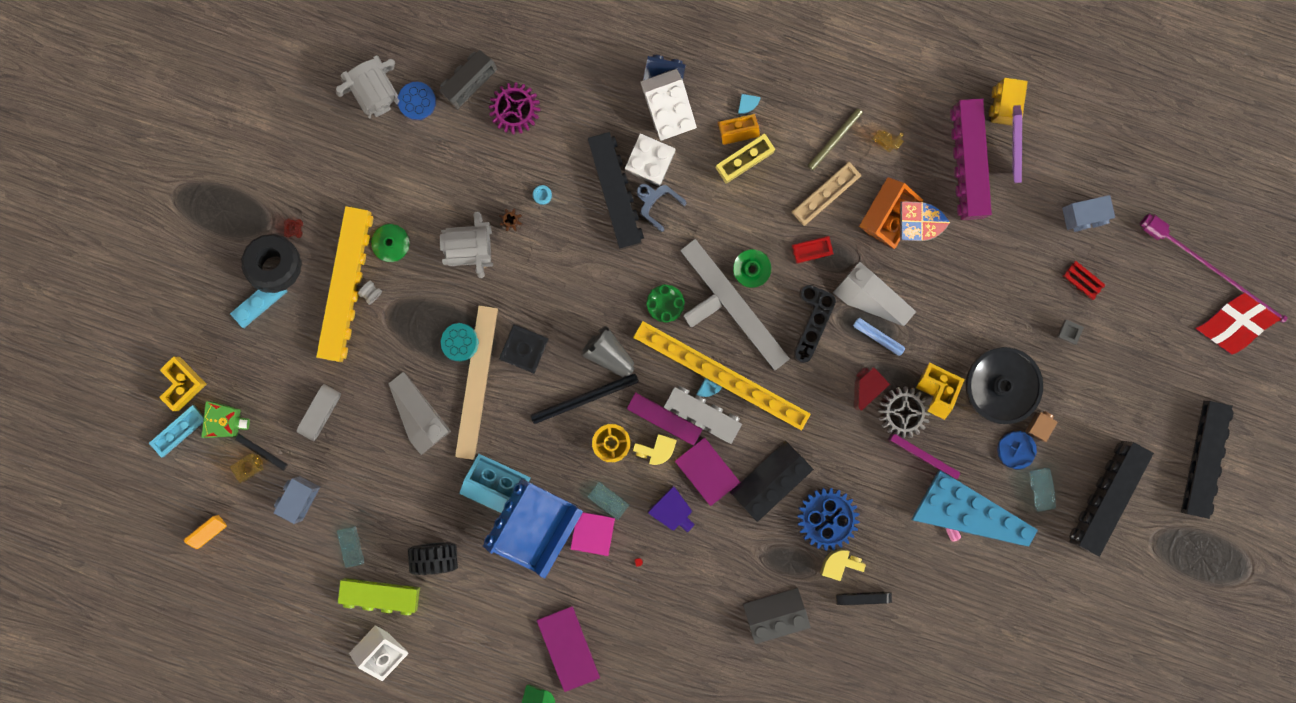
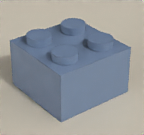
(1092, 212)
(296, 499)

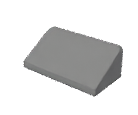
(702, 310)

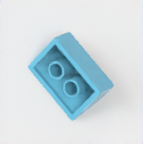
(490, 483)

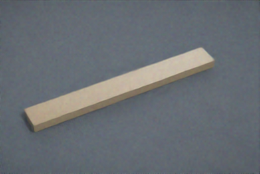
(476, 384)

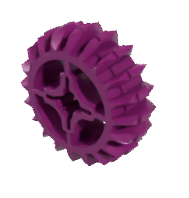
(522, 104)

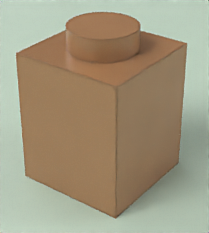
(1041, 426)

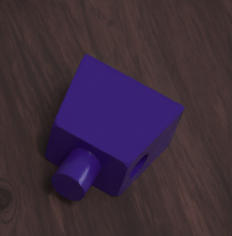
(672, 510)

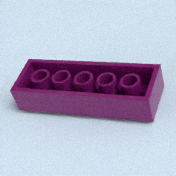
(971, 159)

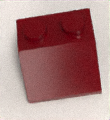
(868, 387)

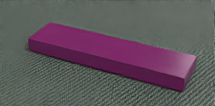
(664, 419)
(923, 456)

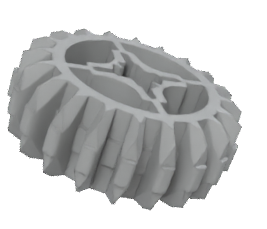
(904, 403)

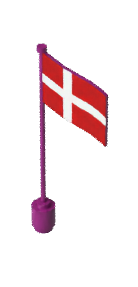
(1237, 320)

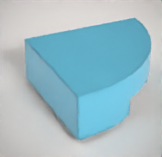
(748, 103)
(708, 388)

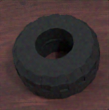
(266, 247)

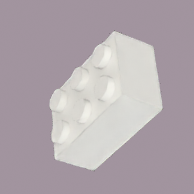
(668, 104)

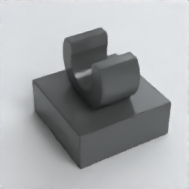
(1070, 332)

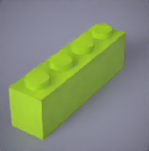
(378, 595)

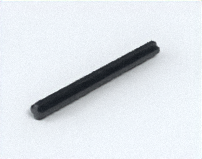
(584, 398)

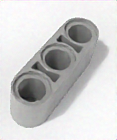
(318, 412)

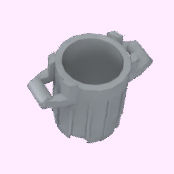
(370, 86)
(468, 245)

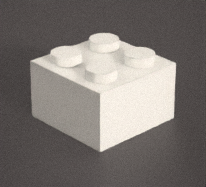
(650, 160)

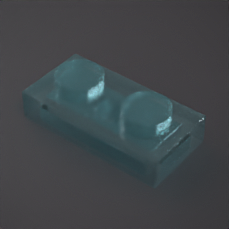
(608, 500)

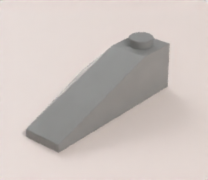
(869, 293)

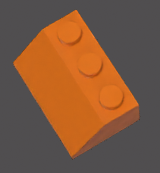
(884, 214)

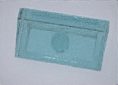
(350, 547)

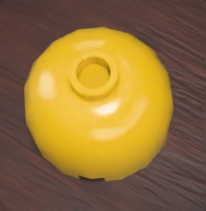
(611, 443)

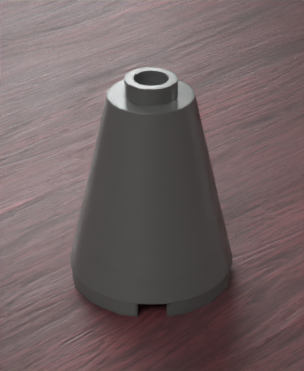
(608, 352)

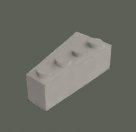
(702, 415)

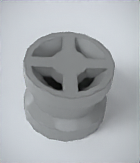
(369, 292)

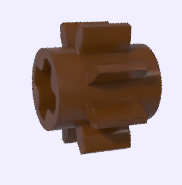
(505, 219)

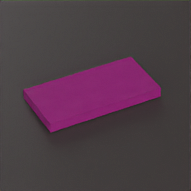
(568, 648)

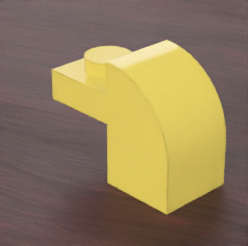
(660, 453)
(837, 560)

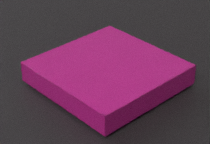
(593, 534)

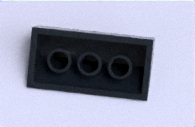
(771, 481)

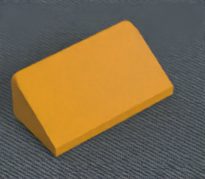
(739, 129)
(205, 532)

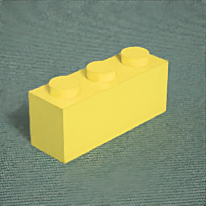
(745, 158)

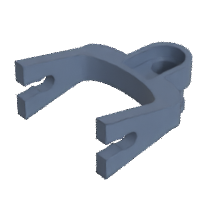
(651, 197)

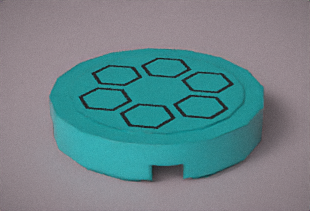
(459, 342)

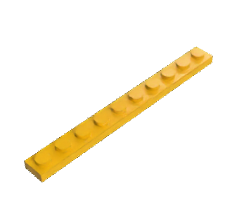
(722, 375)

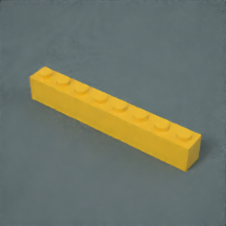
(344, 284)

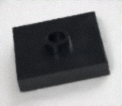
(523, 348)

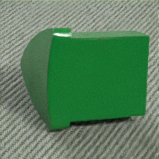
(536, 695)

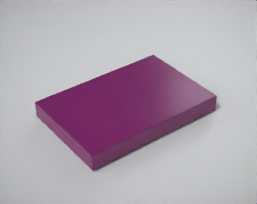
(707, 471)

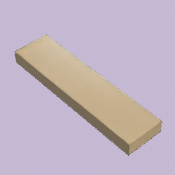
(826, 193)

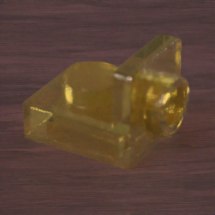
(884, 139)

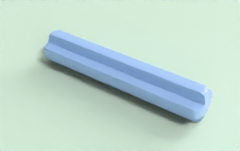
(879, 337)

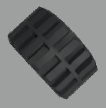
(432, 558)

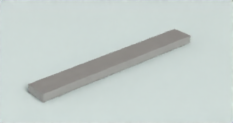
(735, 304)

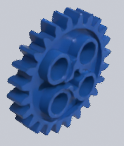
(817, 505)

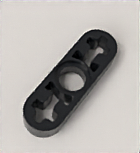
(863, 598)

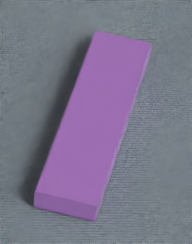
(1017, 144)

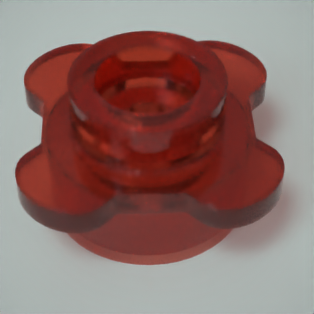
(288, 228)

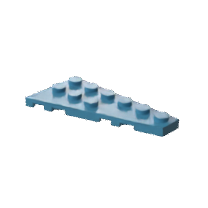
(962, 509)

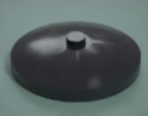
(1004, 385)

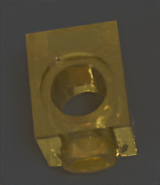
(239, 467)

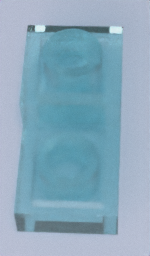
(1043, 489)

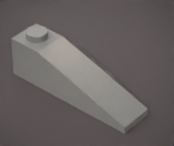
(419, 418)

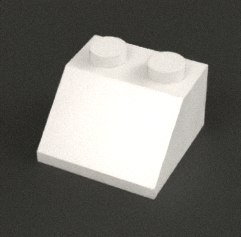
(378, 653)

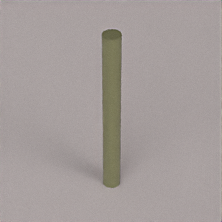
(834, 140)

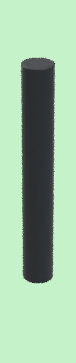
(261, 452)

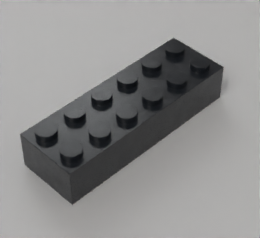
(1110, 497)

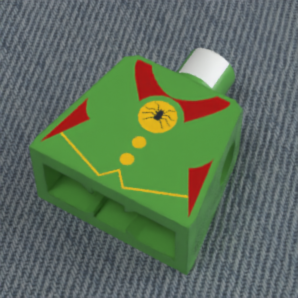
(222, 420)

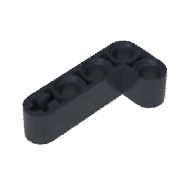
(811, 325)

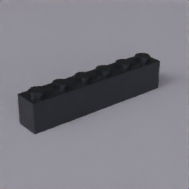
(614, 190)
(1207, 459)

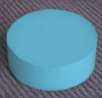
(542, 194)

